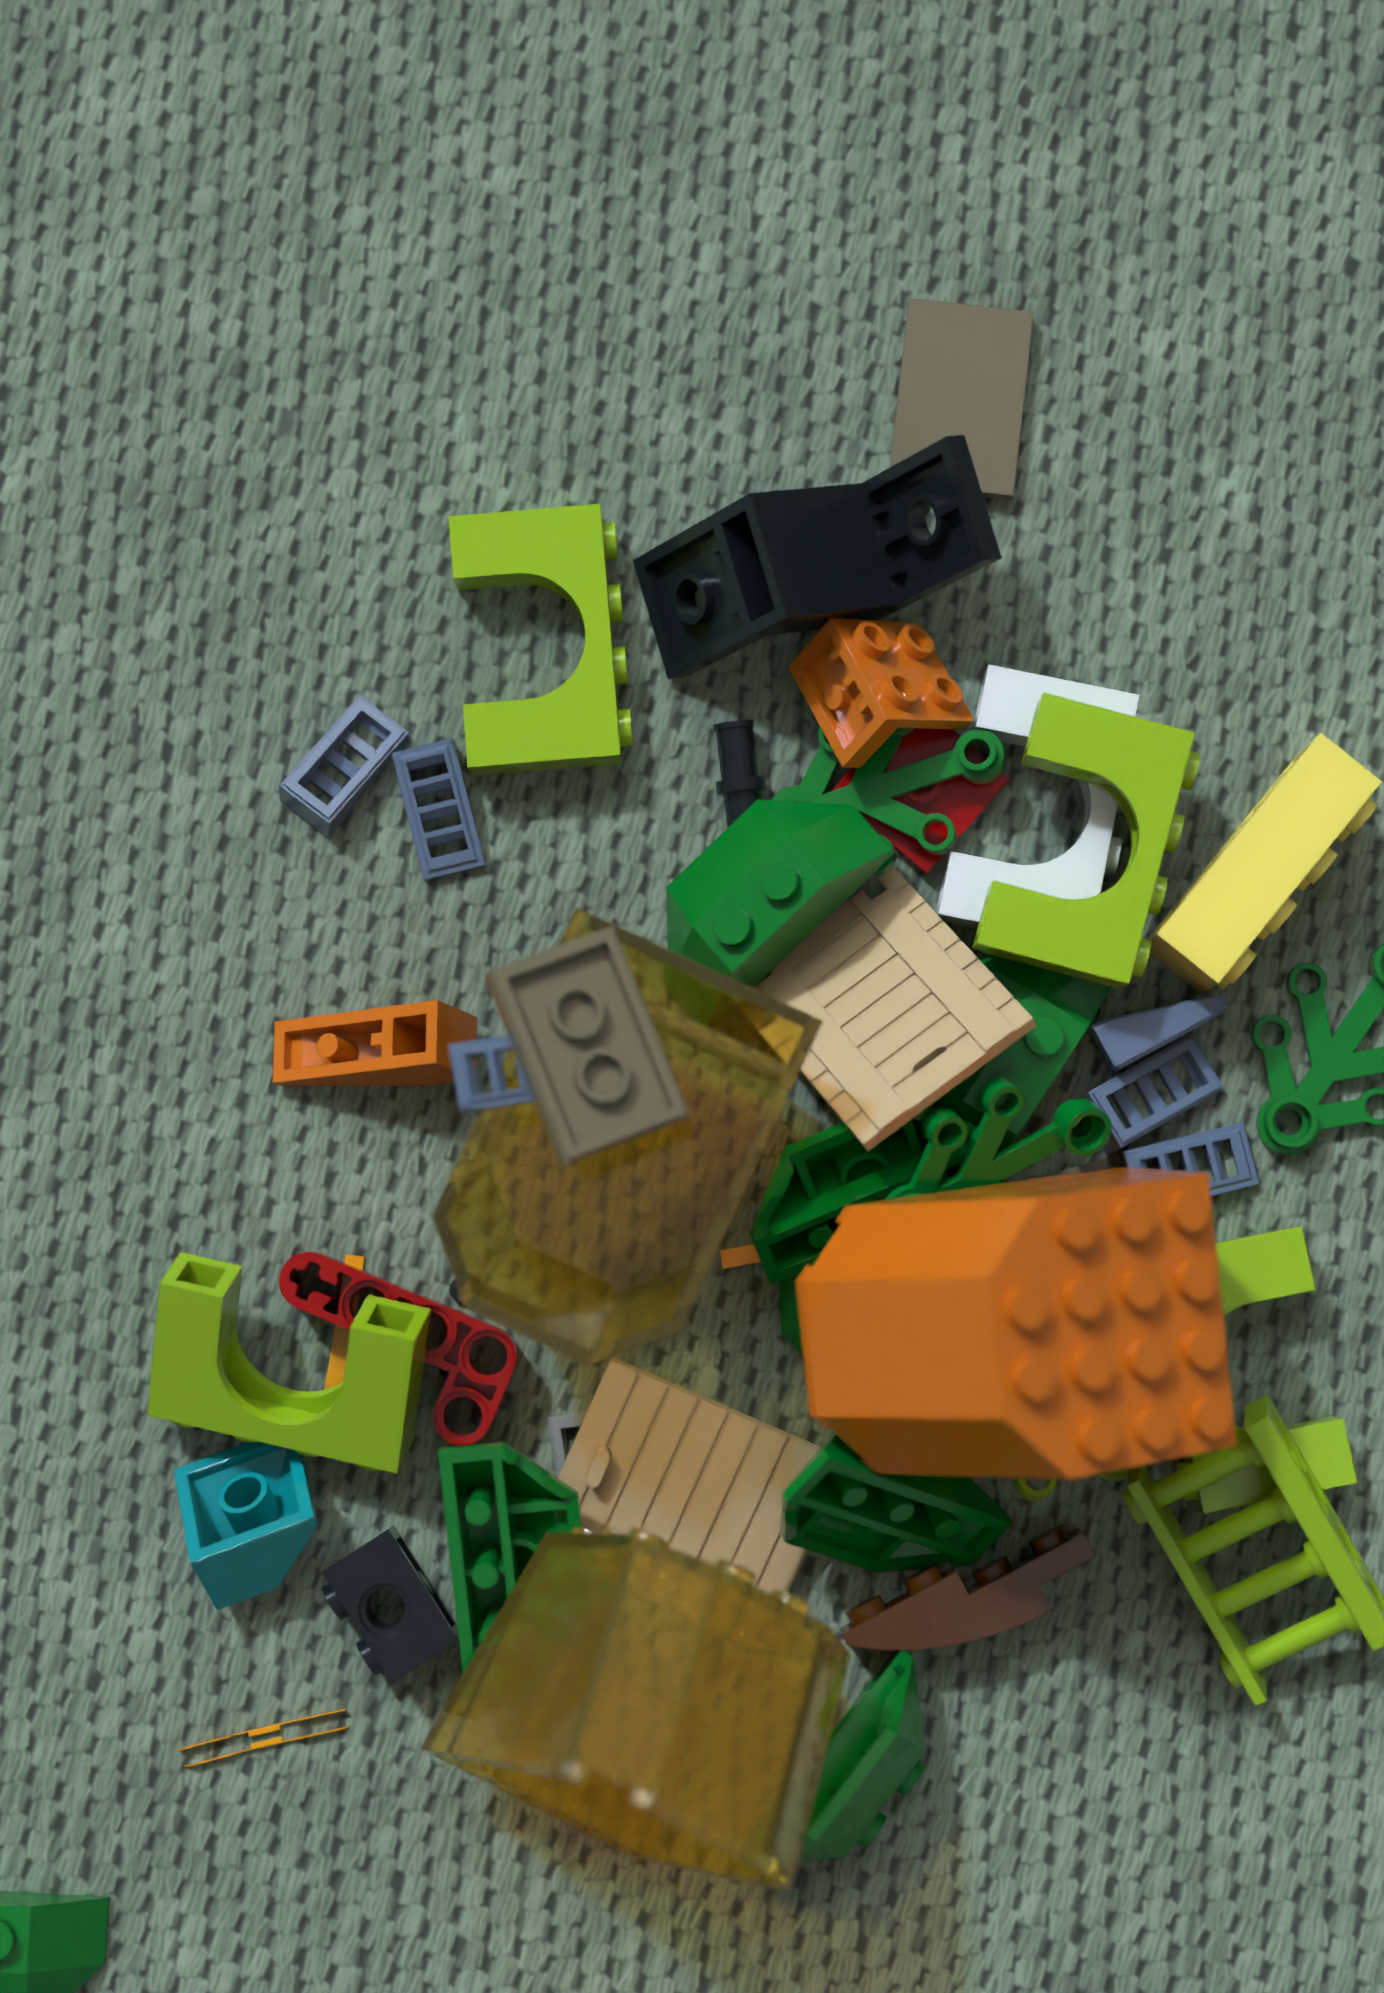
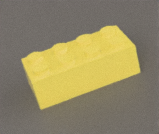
(1261, 864)

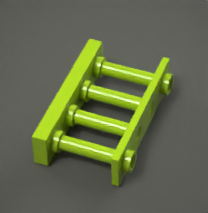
(1294, 1498)

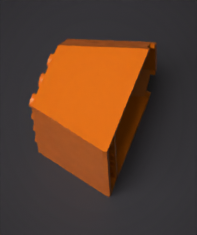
(1022, 1327)

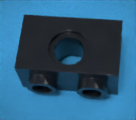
(390, 1565)

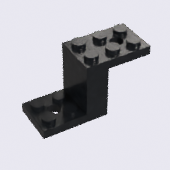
(815, 556)

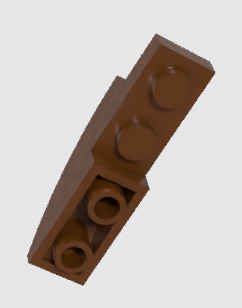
(944, 1613)

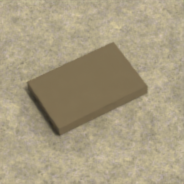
(966, 378)
(586, 1045)

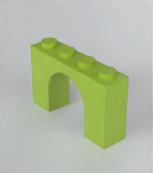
(566, 554)
(1143, 771)
(1251, 1272)
(211, 1385)

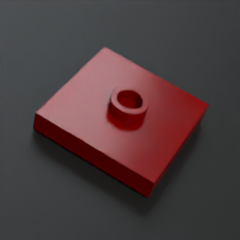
(954, 798)

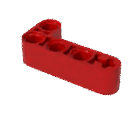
(452, 1355)

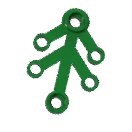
(874, 790)
(1330, 1060)
(981, 1162)

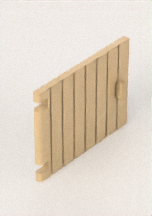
(898, 1007)
(686, 1473)

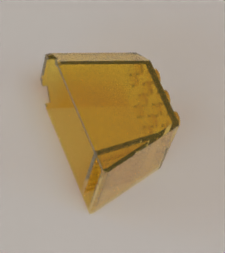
(625, 1237)
(652, 1704)

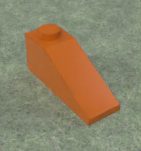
(372, 1046)

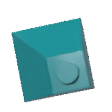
(245, 1518)

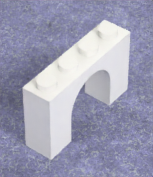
(1007, 710)

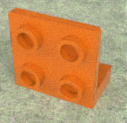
(873, 679)

